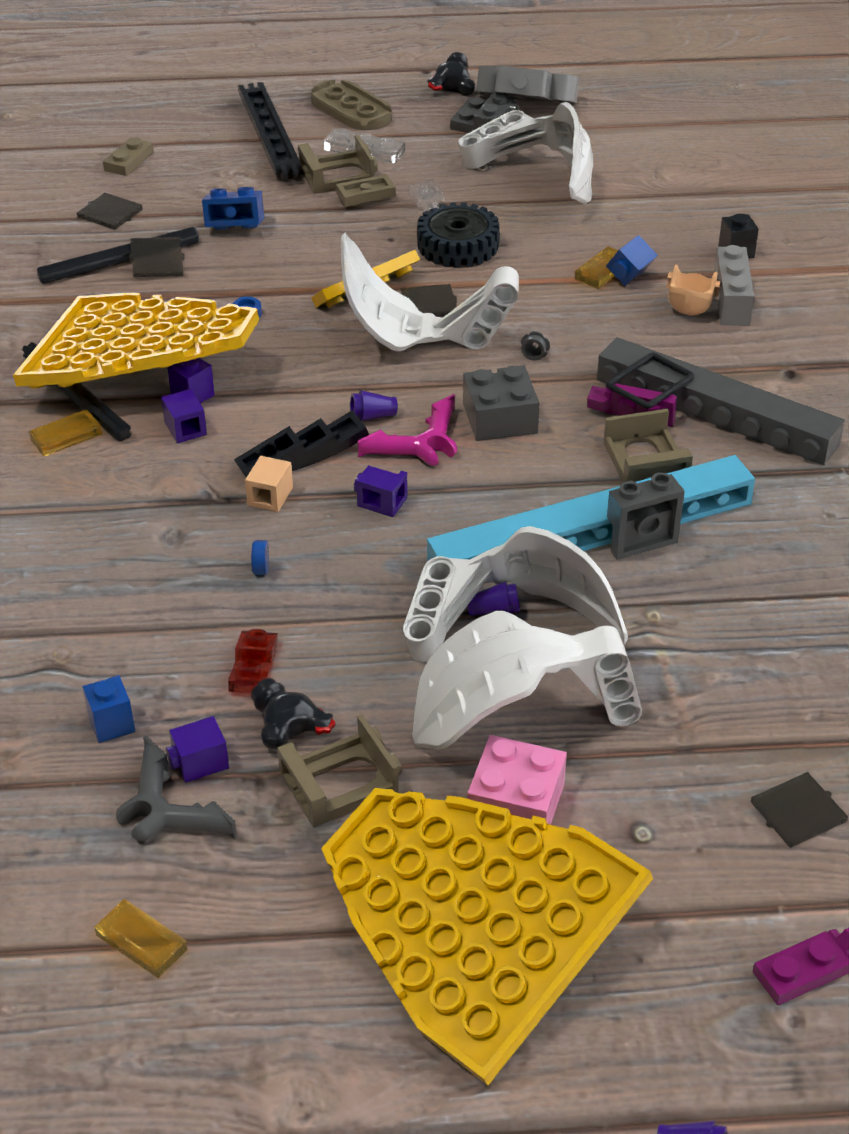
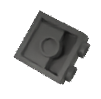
(479, 112)
(645, 515)

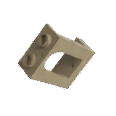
(313, 166)
(649, 428)
(300, 771)

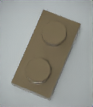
(128, 156)
(366, 190)

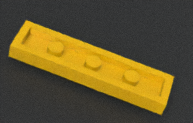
(400, 266)

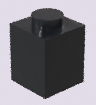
(739, 231)

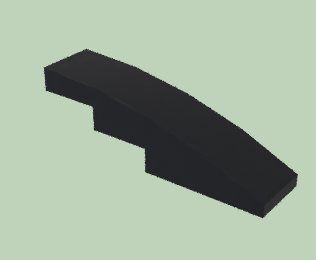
(307, 445)

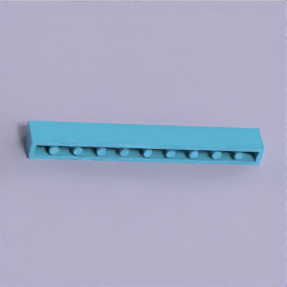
(584, 520)

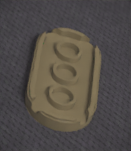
(351, 105)

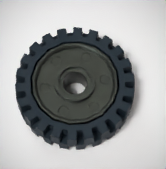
(458, 234)

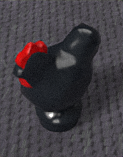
(453, 75)
(287, 714)

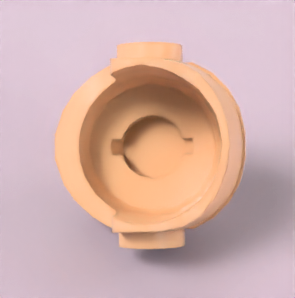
(691, 292)

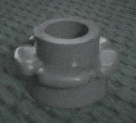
(531, 351)

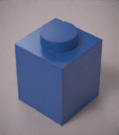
(631, 260)
(109, 709)

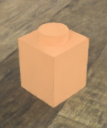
(269, 483)

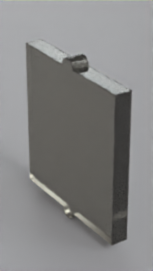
(109, 211)
(156, 257)
(432, 299)
(799, 809)

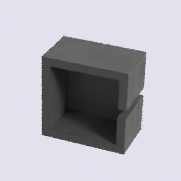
(500, 403)

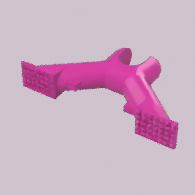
(422, 445)

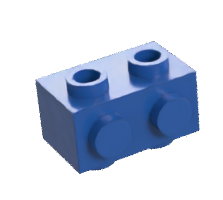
(230, 209)

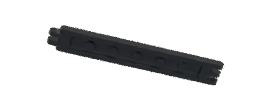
(270, 130)

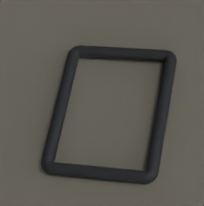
(689, 376)

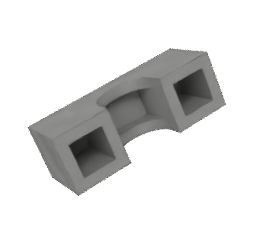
(736, 286)

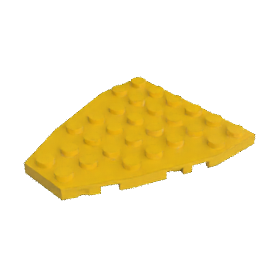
(127, 335)
(477, 913)

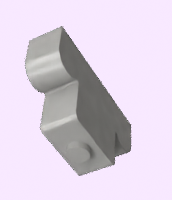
(528, 83)

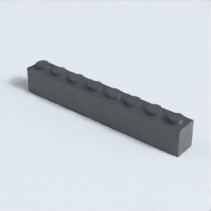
(729, 403)

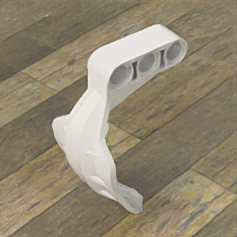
(519, 131)
(399, 323)
(530, 558)
(503, 661)

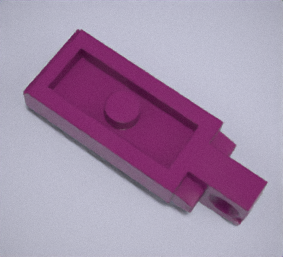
(612, 403)
(804, 965)

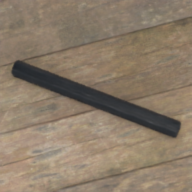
(103, 258)
(88, 401)

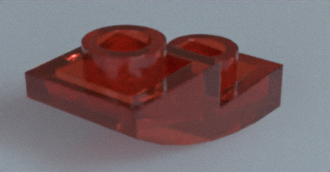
(253, 660)

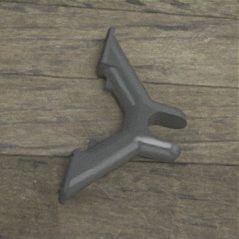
(161, 813)

